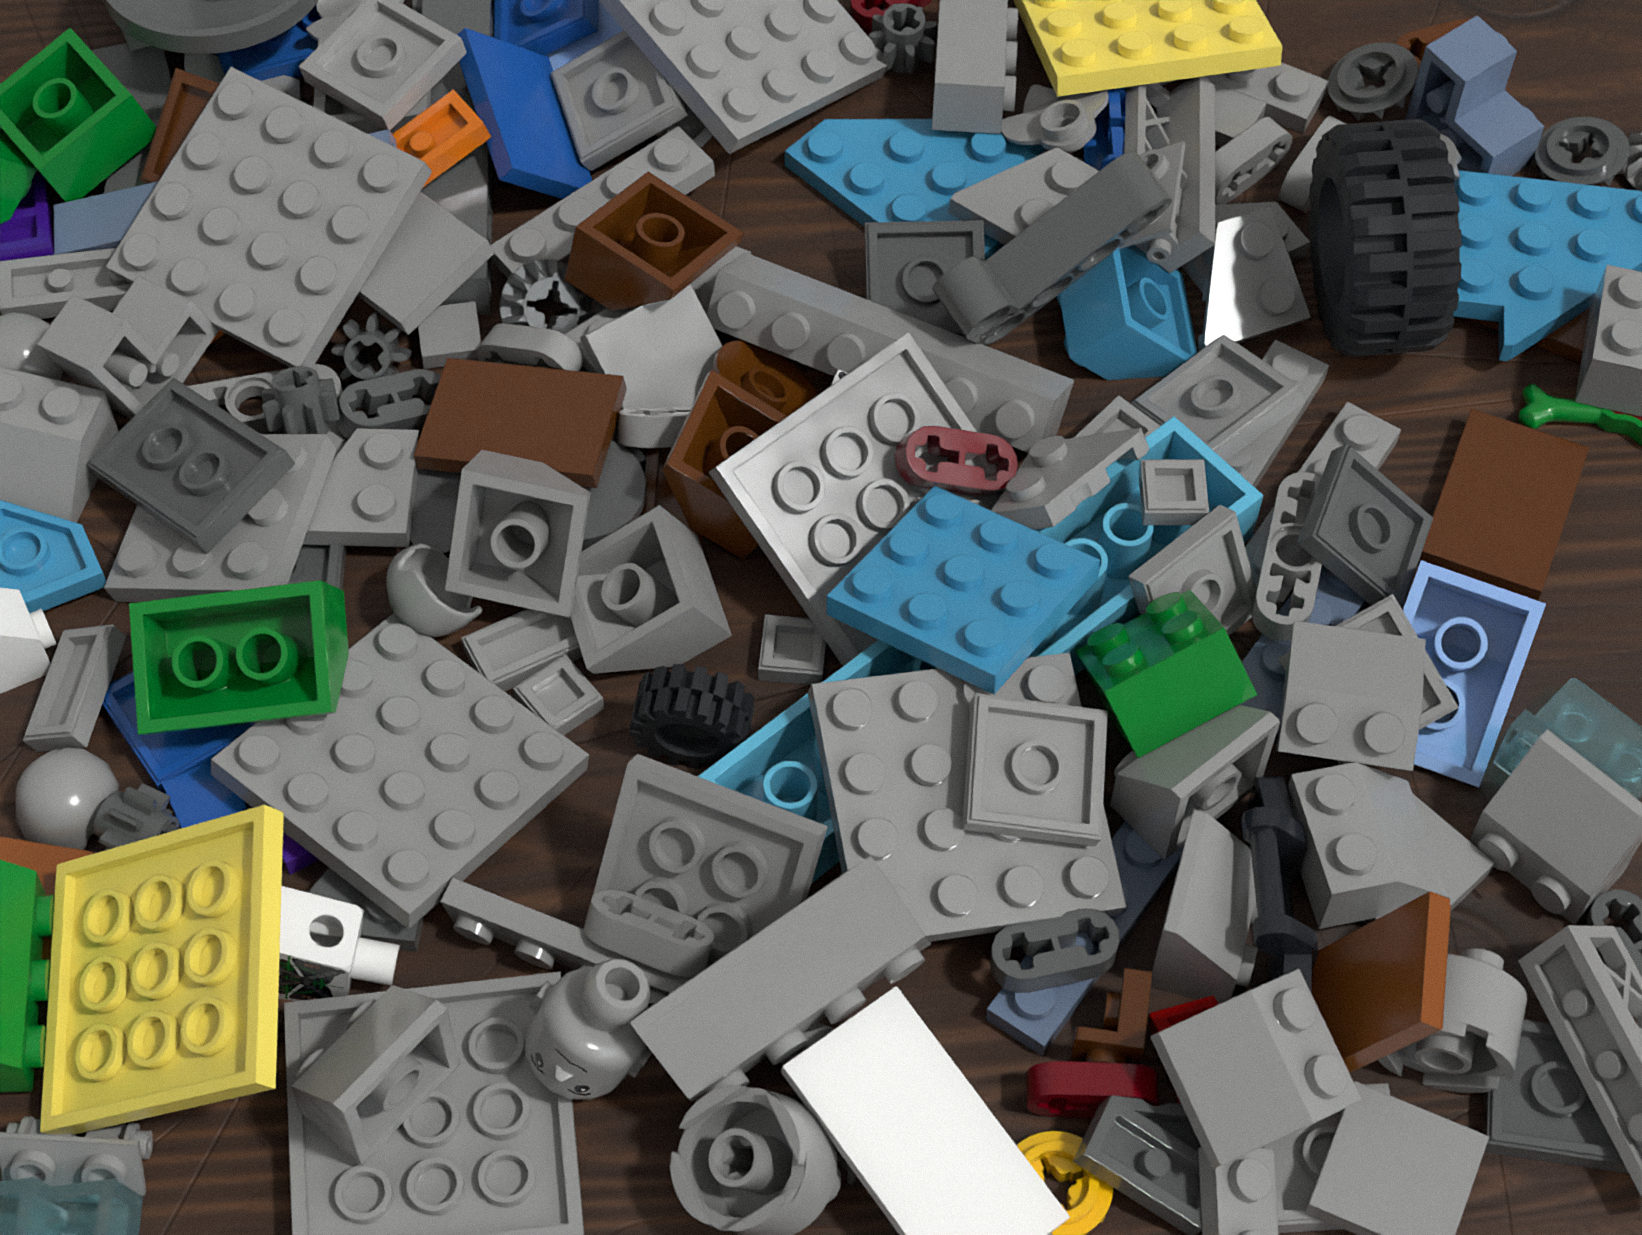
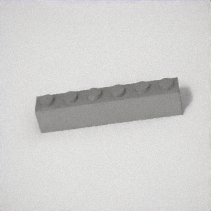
(842, 331)

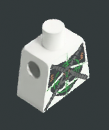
(325, 948)

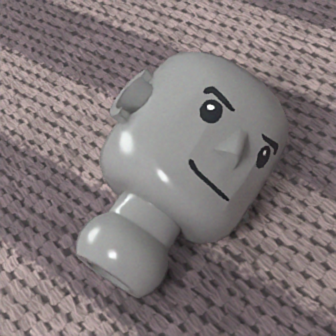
(583, 1031)

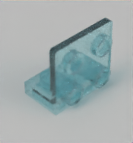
(1586, 725)

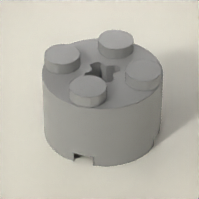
(1479, 1028)
(754, 1162)

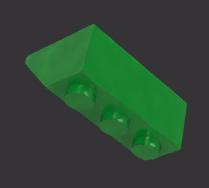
(238, 656)
(24, 975)

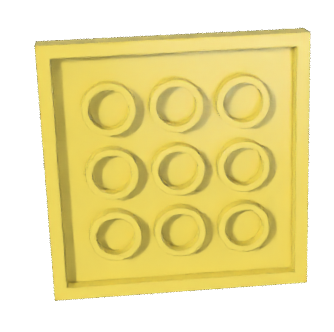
(1146, 41)
(164, 974)

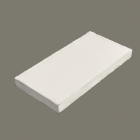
(918, 1129)

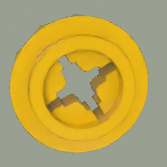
(1087, 1198)

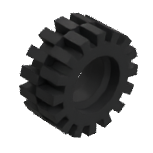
(690, 715)

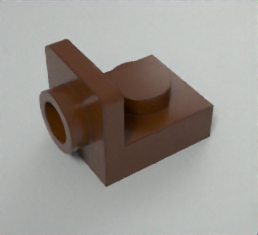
(1123, 1024)

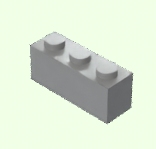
(974, 65)

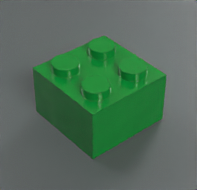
(72, 117)
(1165, 671)

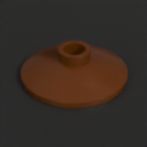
(764, 375)

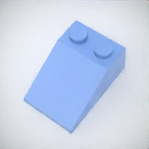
(1479, 648)

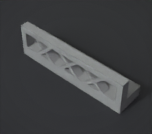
(1189, 117)
(1594, 1021)

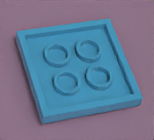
(963, 589)

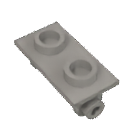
(1159, 237)
(71, 1159)

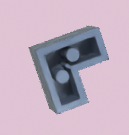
(1466, 100)

